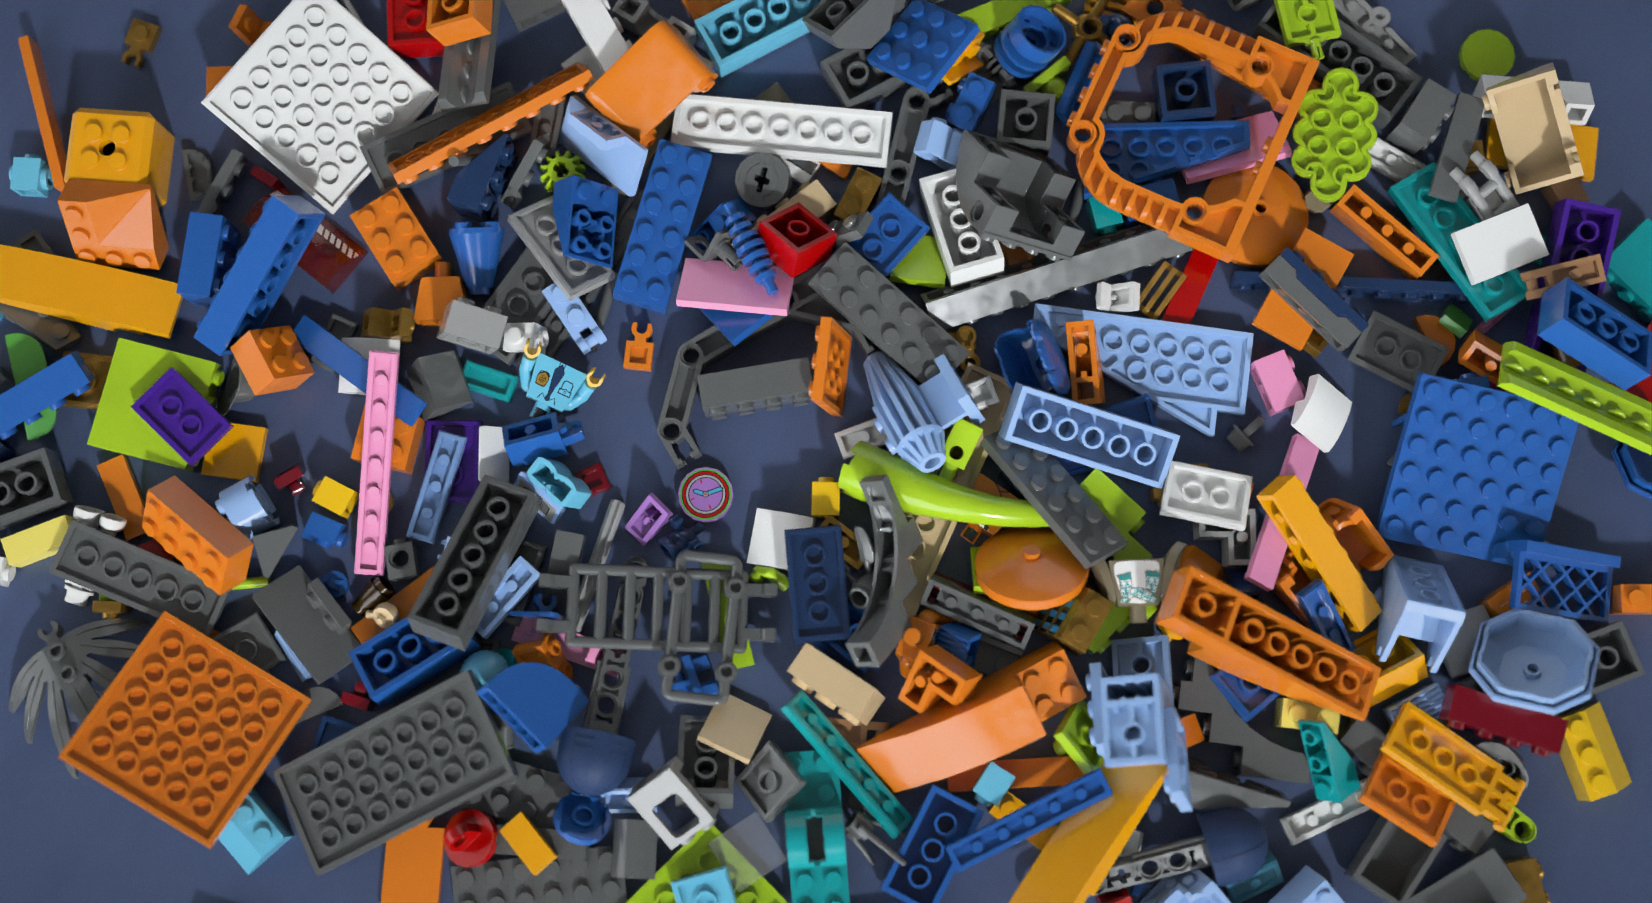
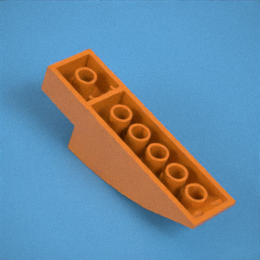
(1265, 645)
(995, 721)

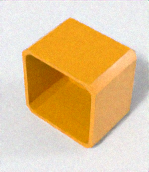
(140, 154)

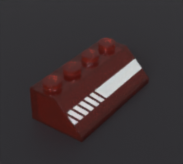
(330, 253)

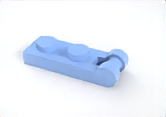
(574, 318)

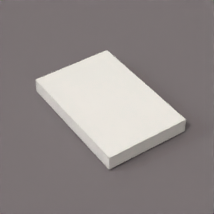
(1499, 244)
(1206, 495)

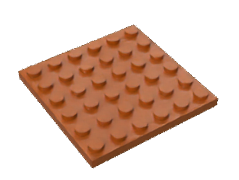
(186, 729)

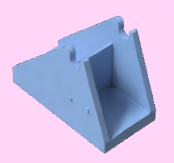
(1419, 605)

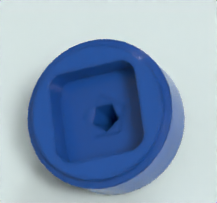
(336, 583)

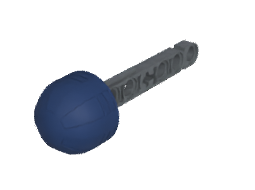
(595, 757)
(1229, 842)

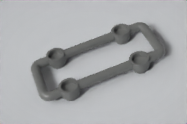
(669, 664)

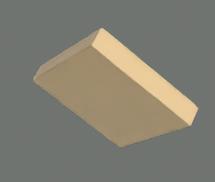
(735, 728)

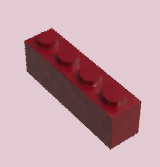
(1513, 724)

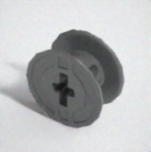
(749, 174)

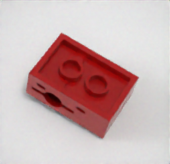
(408, 30)

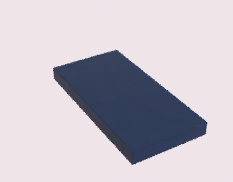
(817, 584)

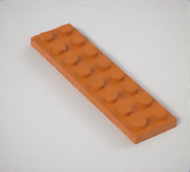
(481, 127)

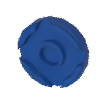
(581, 818)

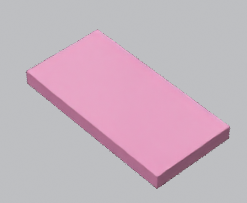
(1261, 127)
(719, 288)

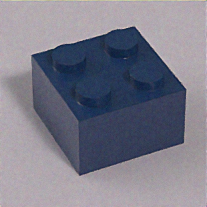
(1184, 92)

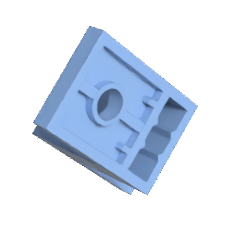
(1136, 701)
(1178, 778)

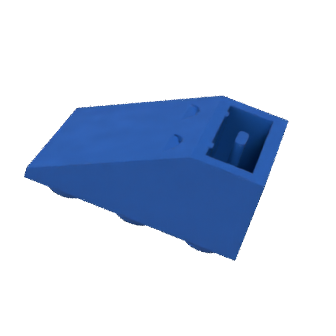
(586, 219)

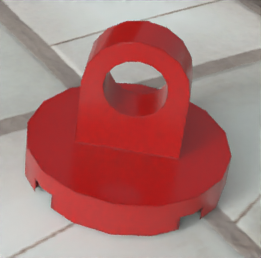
(470, 838)

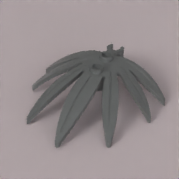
(69, 668)

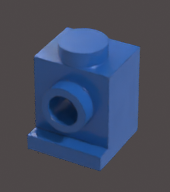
(326, 531)

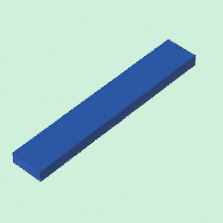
(352, 365)
(1028, 820)

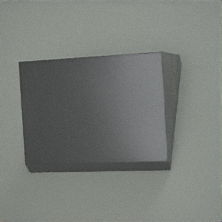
(440, 383)
(271, 546)

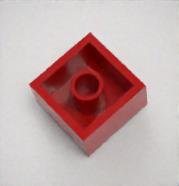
(796, 239)

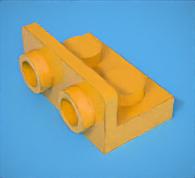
(966, 62)

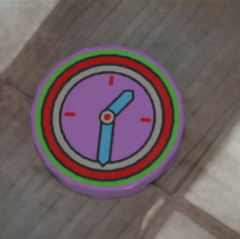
(705, 494)

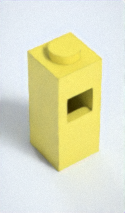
(36, 542)

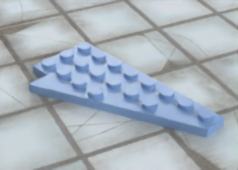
(1180, 365)

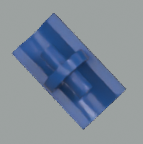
(694, 666)

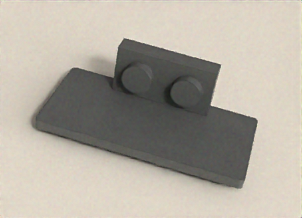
(308, 622)
(1477, 881)

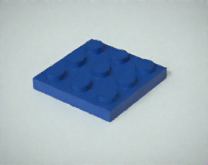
(923, 44)

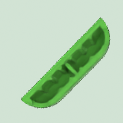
(26, 360)

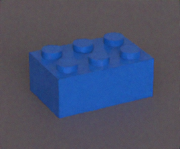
(206, 256)

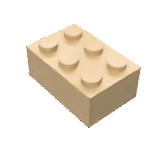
(835, 686)

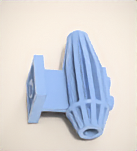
(917, 414)

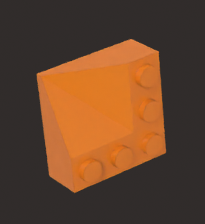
(114, 223)

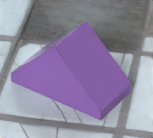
(649, 519)

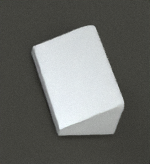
(492, 454)

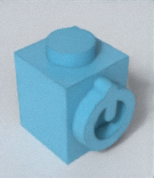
(30, 176)

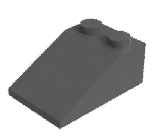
(703, 766)

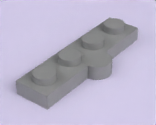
(1372, 25)

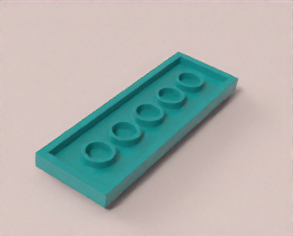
(1435, 223)

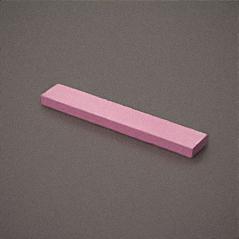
(1270, 544)

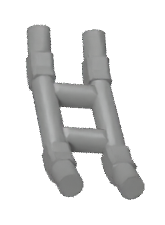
(1478, 194)

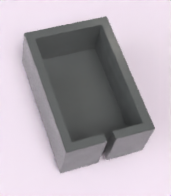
(1391, 862)

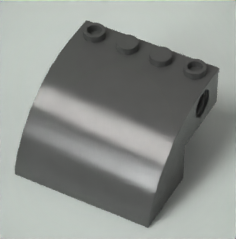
(1016, 196)

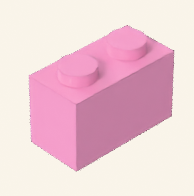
(1277, 382)

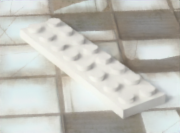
(783, 130)

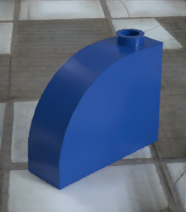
(534, 701)

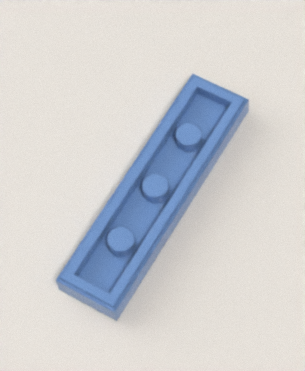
(436, 487)

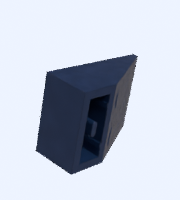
(482, 180)

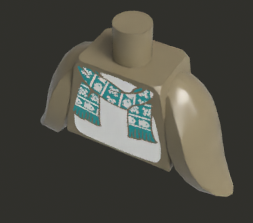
(1137, 581)

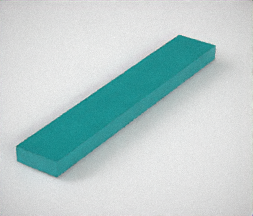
(847, 764)

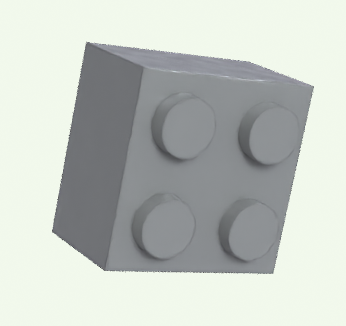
(472, 325)

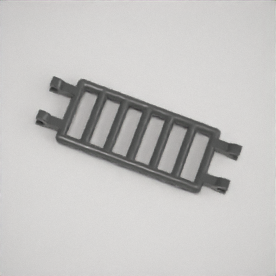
(656, 643)

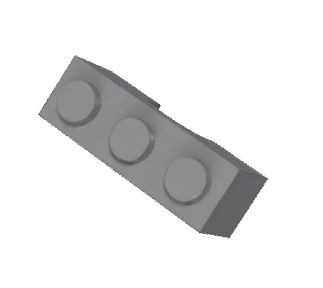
(640, 17)

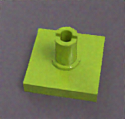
(1074, 738)

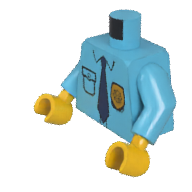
(553, 383)

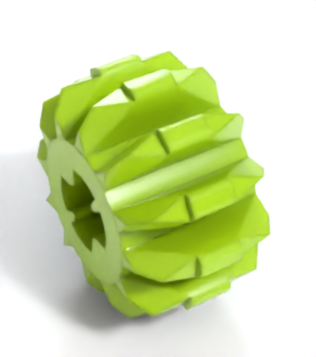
(560, 163)

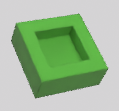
(1455, 320)

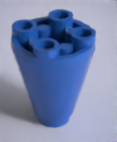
(477, 253)

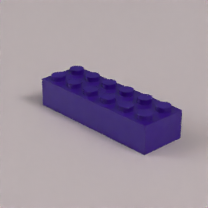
(1574, 233)

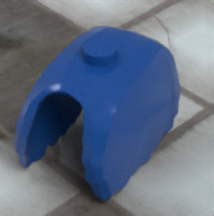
(1033, 358)

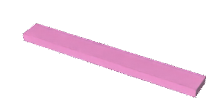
(376, 462)

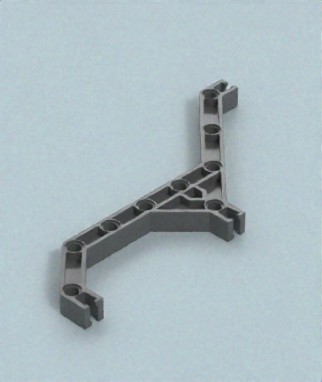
(807, 304)

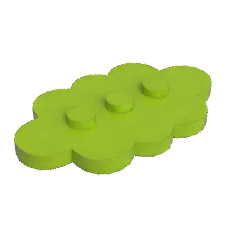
(1335, 135)

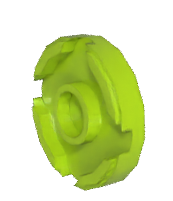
(1486, 54)

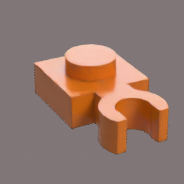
(639, 352)

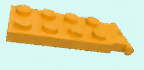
(1452, 765)

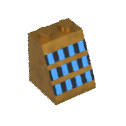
(1074, 622)

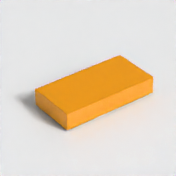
(528, 843)

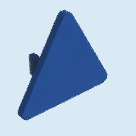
(542, 611)

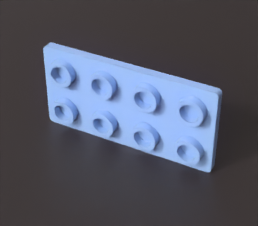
(603, 145)

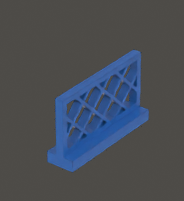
(1560, 557)

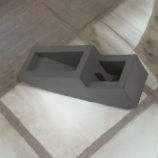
(566, 549)

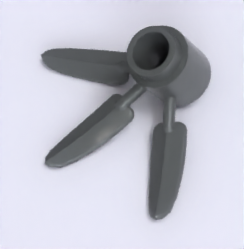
(861, 588)

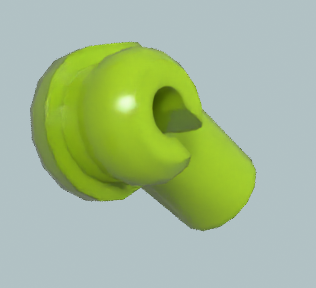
(770, 573)

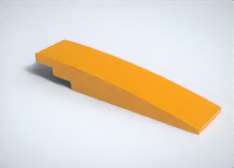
(87, 292)
(1092, 839)

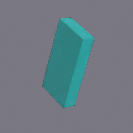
(490, 381)

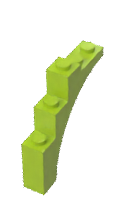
(1126, 517)

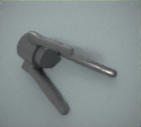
(859, 827)

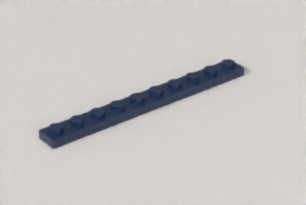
(1359, 286)

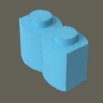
(559, 483)

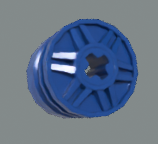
(1029, 42)

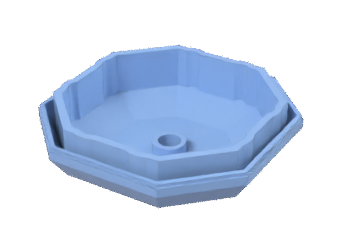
(1539, 643)

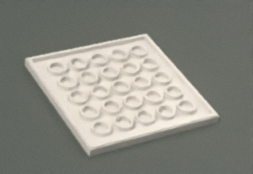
(316, 95)

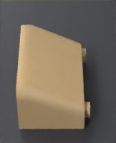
(1534, 129)

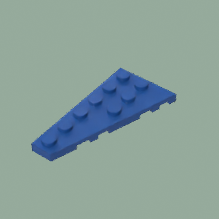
(1161, 148)

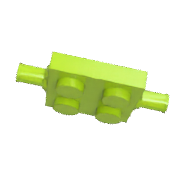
(1308, 23)

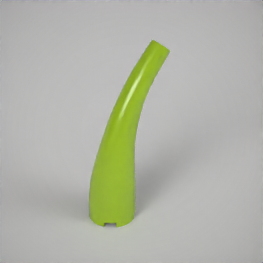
(932, 495)

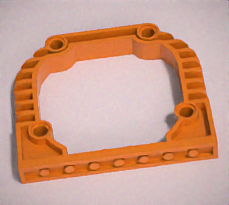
(1220, 225)

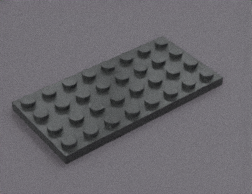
(394, 772)

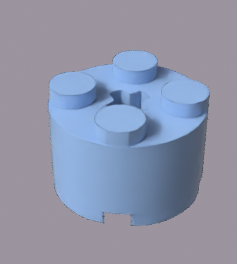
(247, 507)

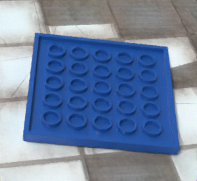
(1474, 470)

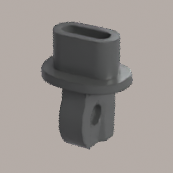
(1241, 437)

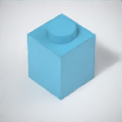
(992, 784)

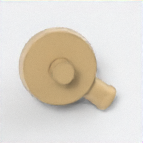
(384, 615)

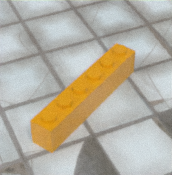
(1319, 550)

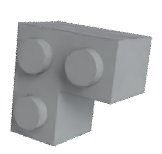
(1235, 544)

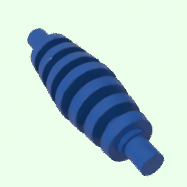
(751, 248)

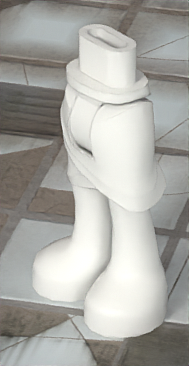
(109, 524)

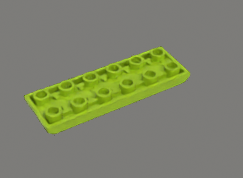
(1576, 395)

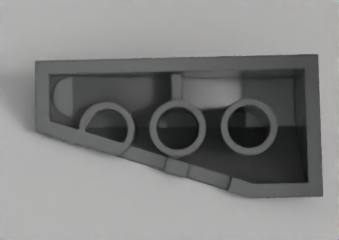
(1224, 789)

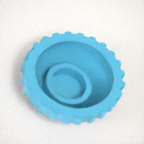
(484, 665)

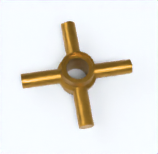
(1077, 27)

